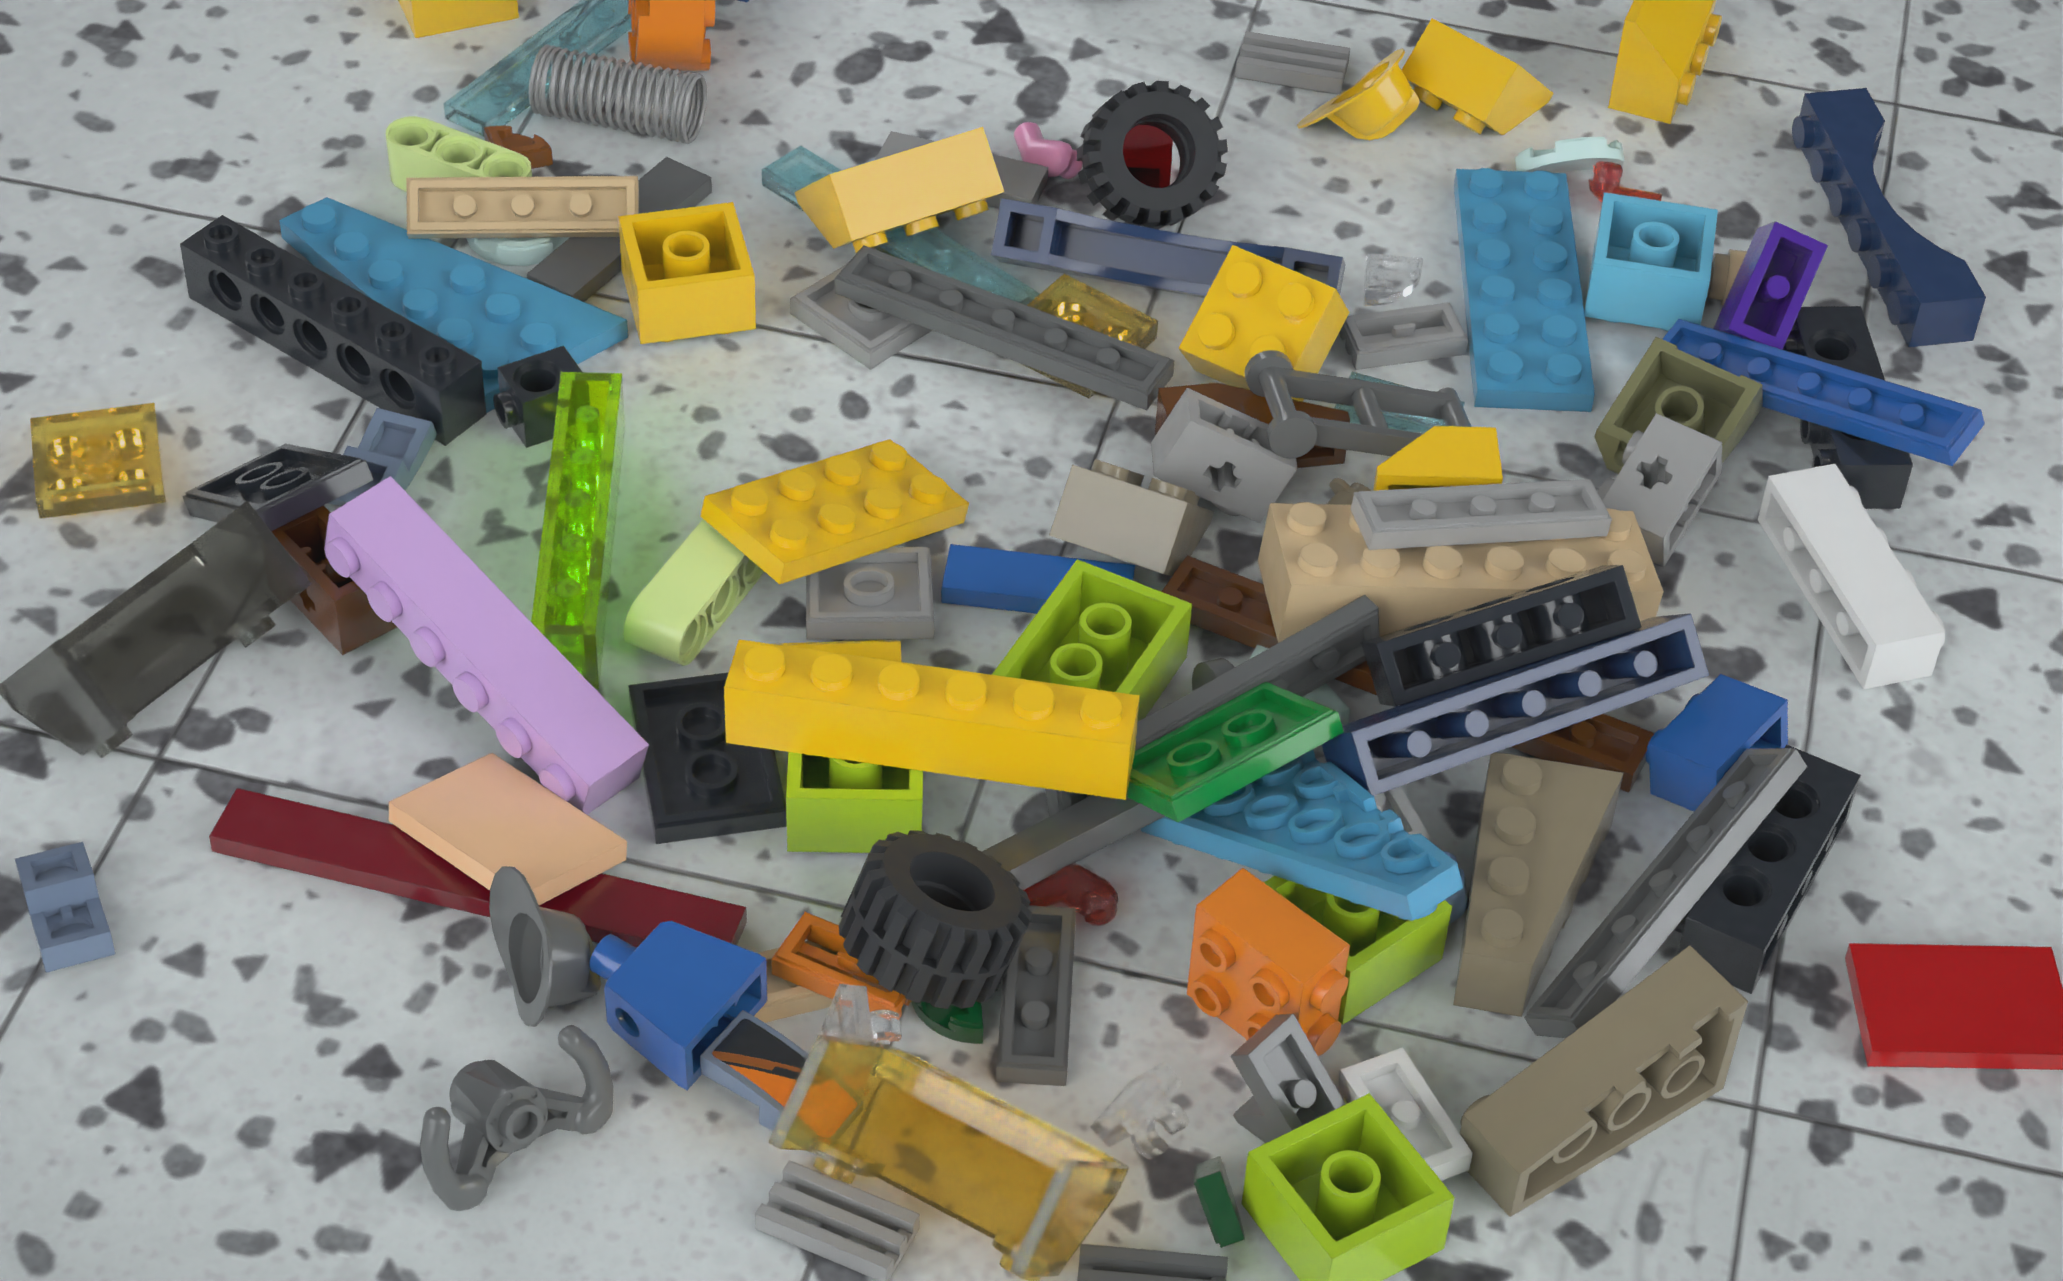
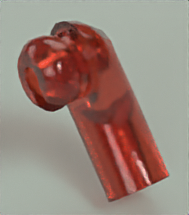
(1607, 179)
(1077, 889)

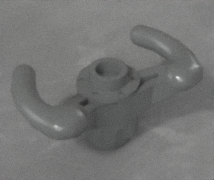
(506, 1116)

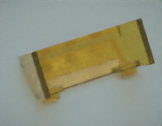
(951, 1147)

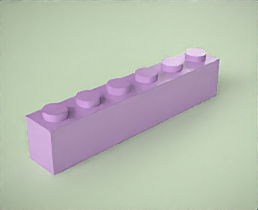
(484, 647)

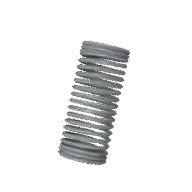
(686, 103)

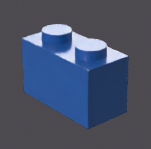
(1711, 736)

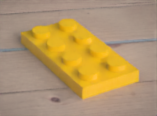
(834, 510)

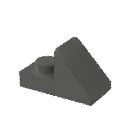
(1284, 1079)

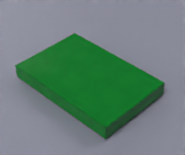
(1228, 750)

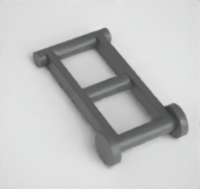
(1296, 433)

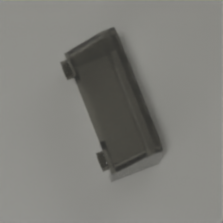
(157, 634)

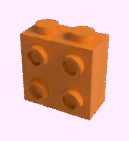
(1266, 959)

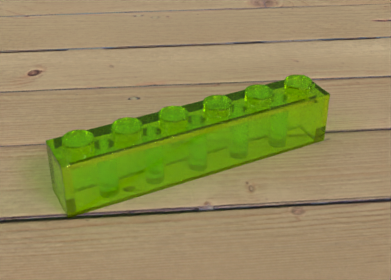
(580, 518)

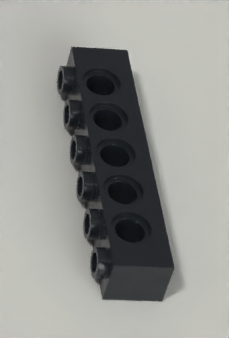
(333, 328)

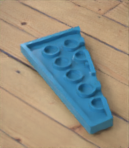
(448, 291)
(1323, 833)

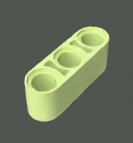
(434, 150)
(690, 596)

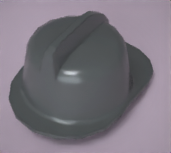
(540, 948)

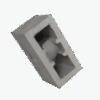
(1220, 456)
(1664, 482)

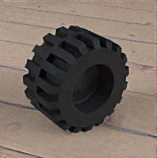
(1188, 128)
(934, 919)

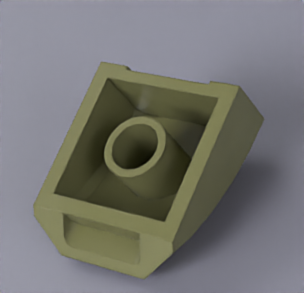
(1682, 391)

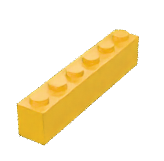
(931, 719)

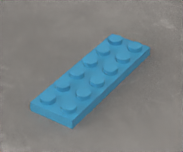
(1522, 291)

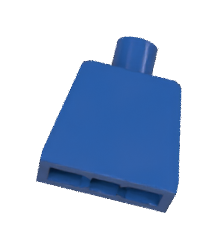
(677, 993)

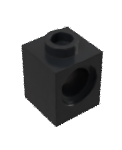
(531, 394)

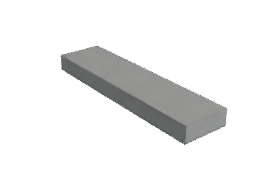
(1480, 514)

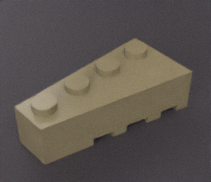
(1529, 861)
(1606, 1083)

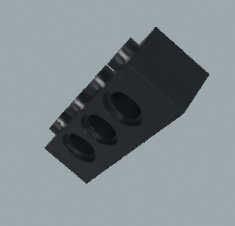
(1843, 339)
(1501, 635)
(1763, 885)

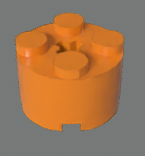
(671, 33)

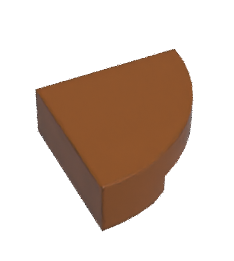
(535, 148)

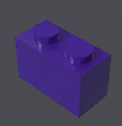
(1771, 285)

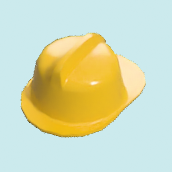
(1373, 104)

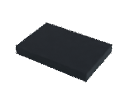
(279, 485)
(691, 774)

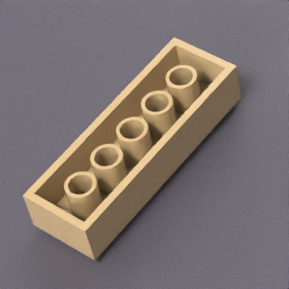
(1320, 562)

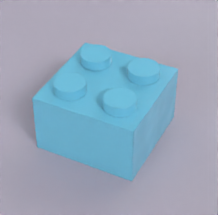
(1650, 262)

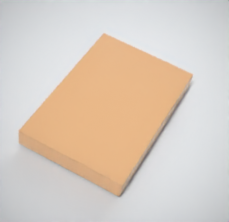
(501, 817)

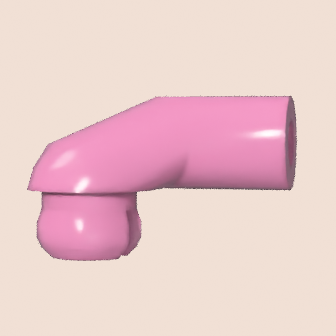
(1053, 154)

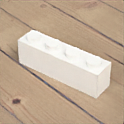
(1851, 576)

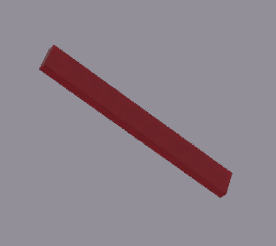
(395, 863)

